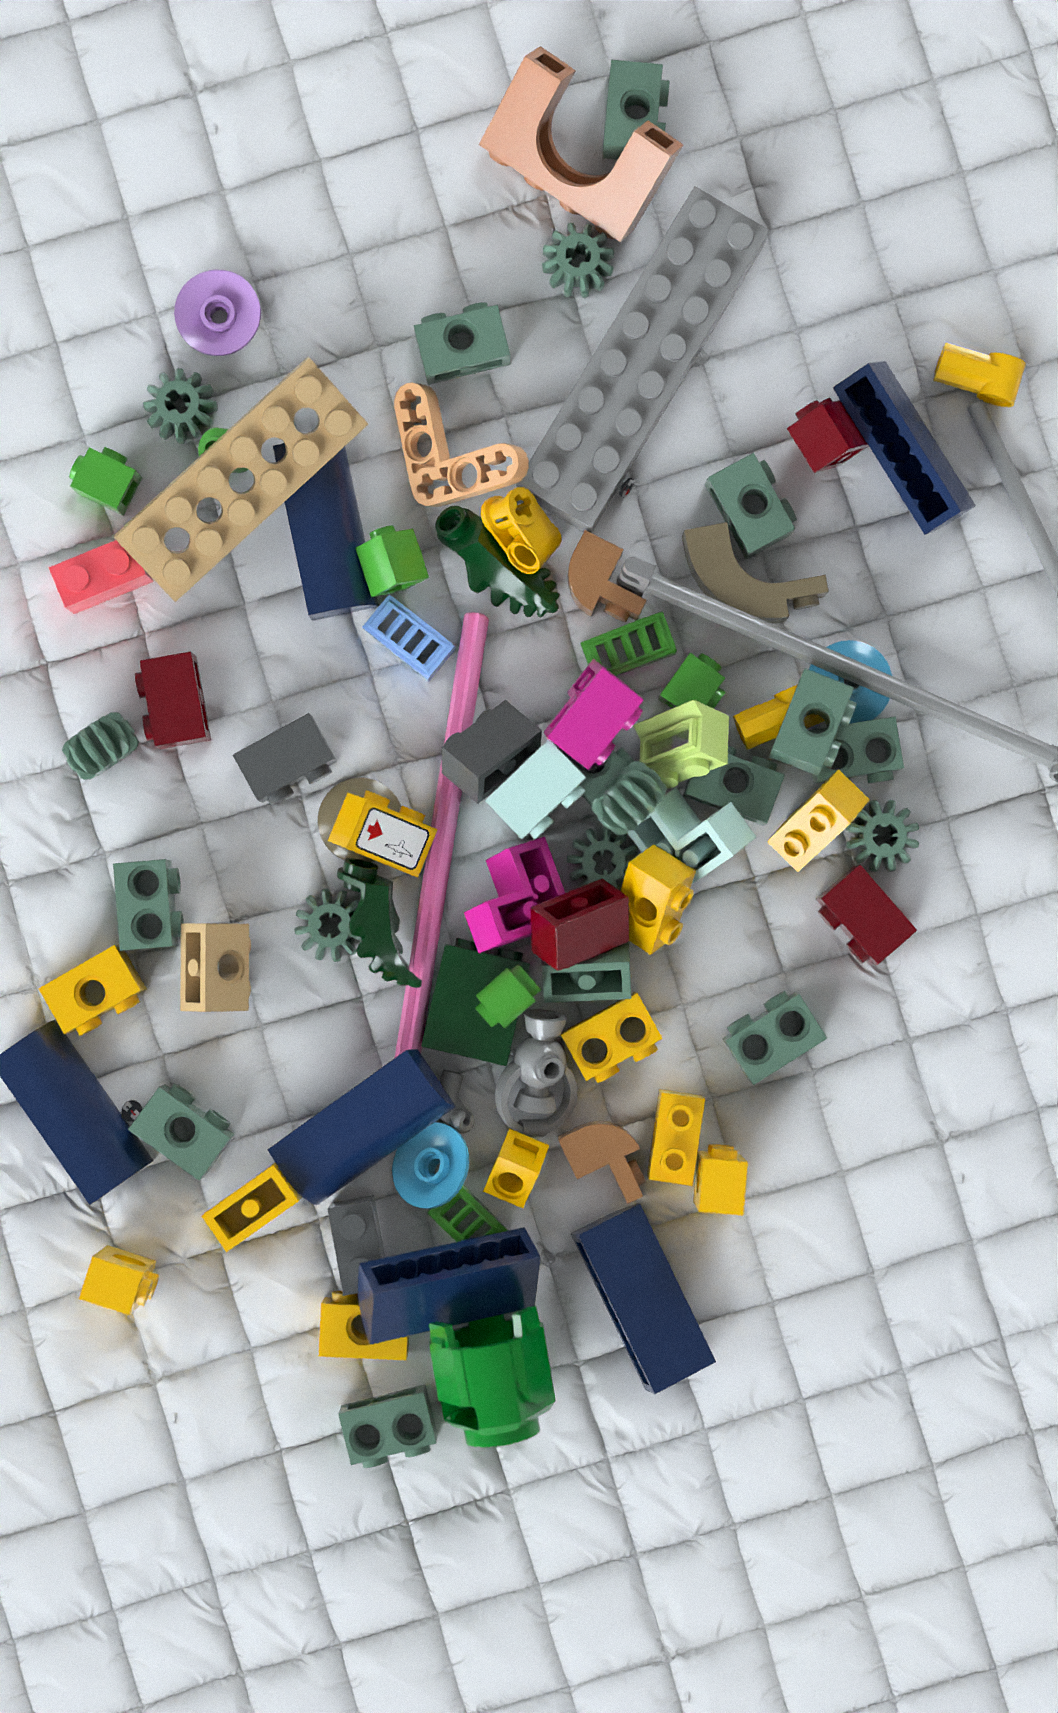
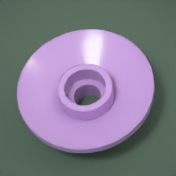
(214, 292)

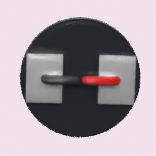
(626, 487)
(131, 1110)

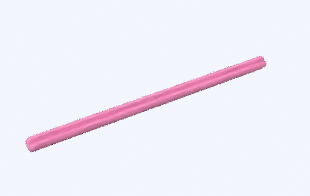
(440, 853)

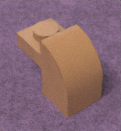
(590, 577)
(600, 1144)

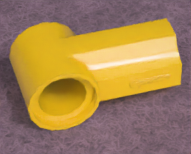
(990, 376)
(764, 721)

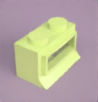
(684, 742)

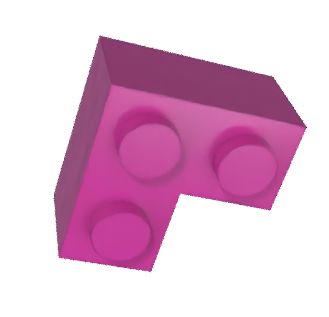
(594, 715)
(522, 879)

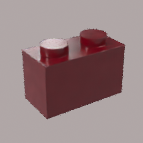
(826, 434)
(173, 700)
(865, 916)
(579, 924)

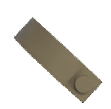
(723, 579)

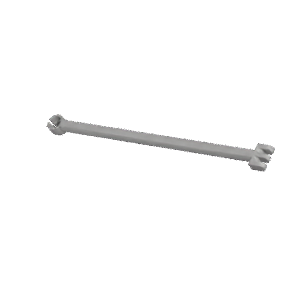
(639, 577)

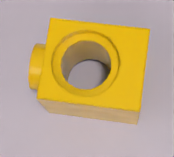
(516, 1168)

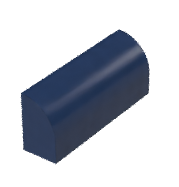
(904, 446)
(324, 537)
(72, 1111)
(362, 1127)
(448, 1284)
(643, 1298)

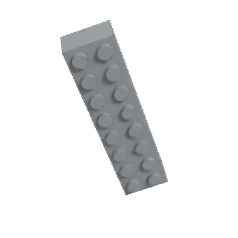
(643, 359)

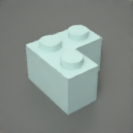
(536, 791)
(686, 838)

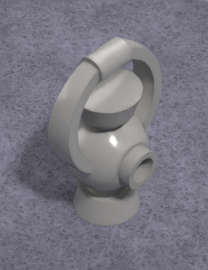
(539, 1064)

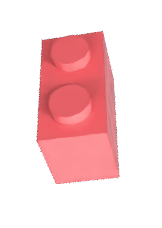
(97, 577)

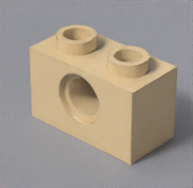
(201, 983)

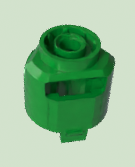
(493, 1377)

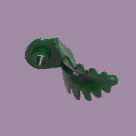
(490, 567)
(376, 922)

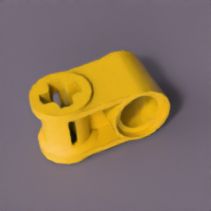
(525, 530)

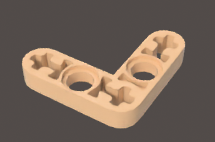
(438, 464)

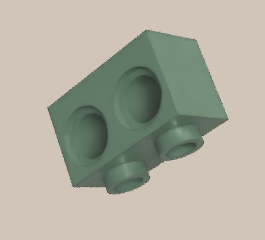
(853, 746)
(134, 906)
(779, 1048)
(384, 1414)

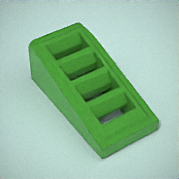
(663, 635)
(473, 1203)

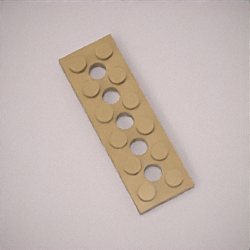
(235, 449)

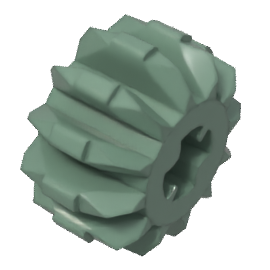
(566, 250)
(172, 420)
(100, 746)
(629, 798)
(882, 851)
(588, 864)
(316, 923)

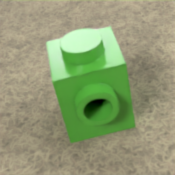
(105, 479)
(391, 561)
(694, 680)

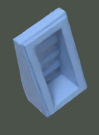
(437, 658)

